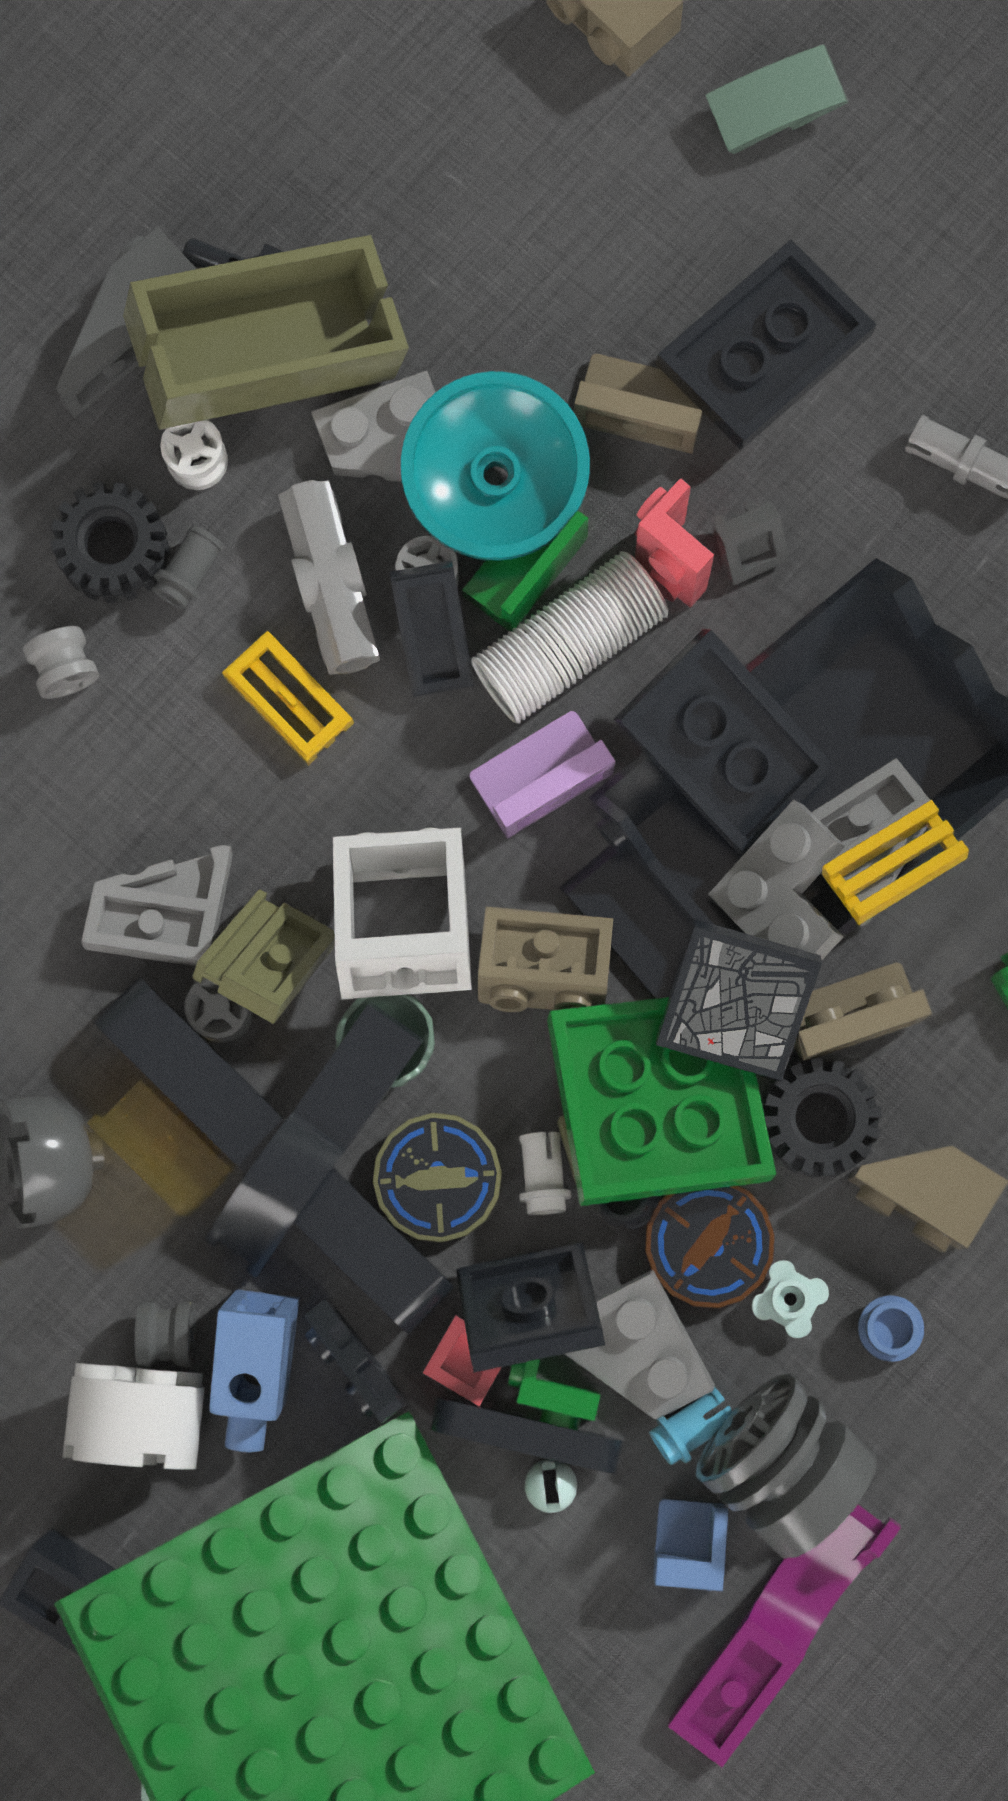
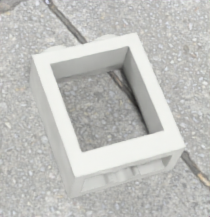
(375, 963)

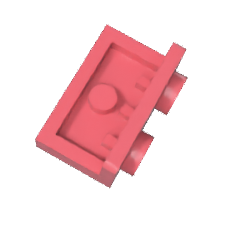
(667, 550)

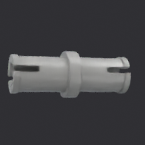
(964, 457)

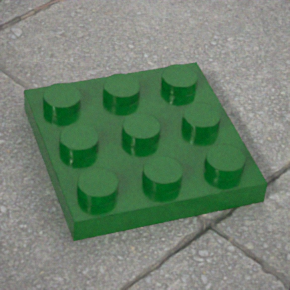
(650, 1115)

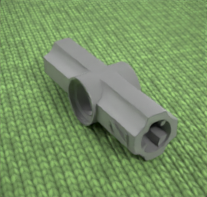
(328, 577)

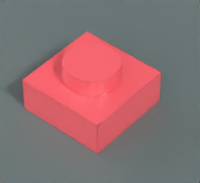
(453, 1366)

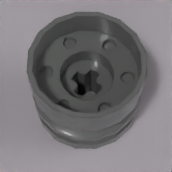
(787, 1466)

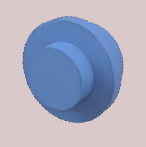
(890, 1328)

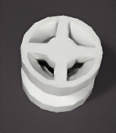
(189, 442)

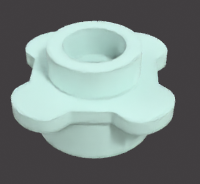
(808, 1295)

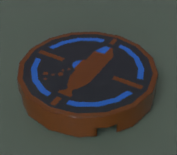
(710, 1245)

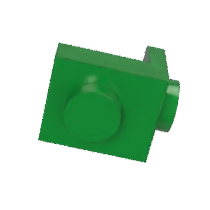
(559, 1403)

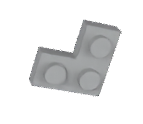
(768, 882)

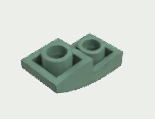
(776, 98)

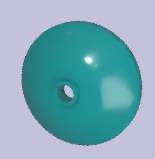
(485, 425)

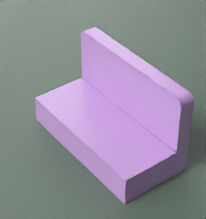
(542, 773)

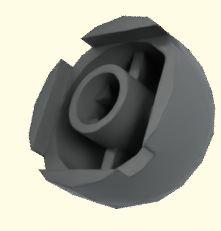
(46, 1158)

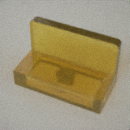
(161, 1149)

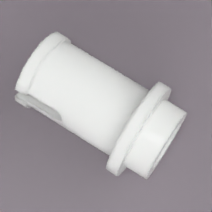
(543, 1174)

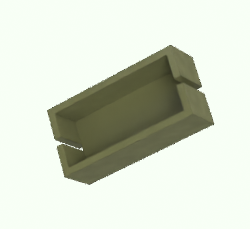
(264, 331)

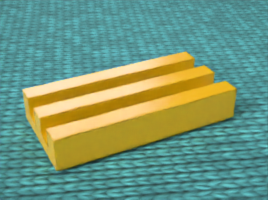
(323, 735)
(939, 833)

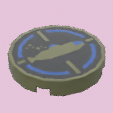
(437, 1177)

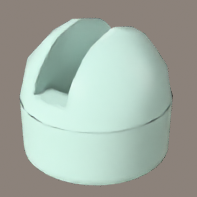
(565, 1485)

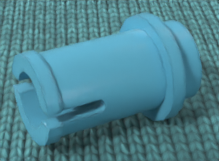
(688, 1428)

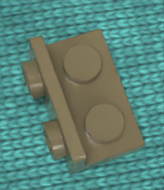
(543, 960)
(859, 1011)

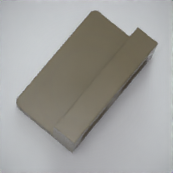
(636, 404)

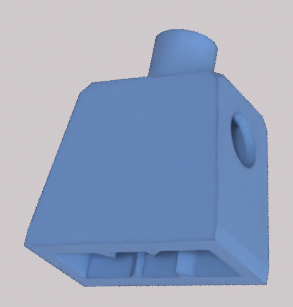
(254, 1339)

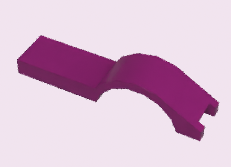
(776, 1636)

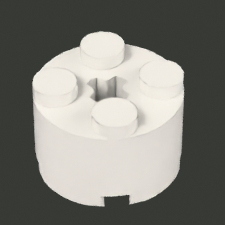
(134, 1416)

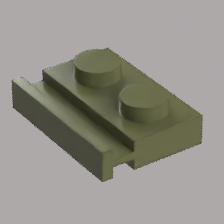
(265, 956)

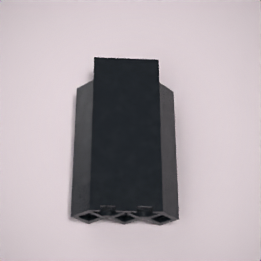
(867, 687)

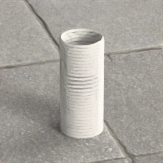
(586, 625)

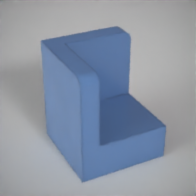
(690, 1544)

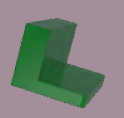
(513, 586)

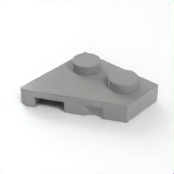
(646, 1349)

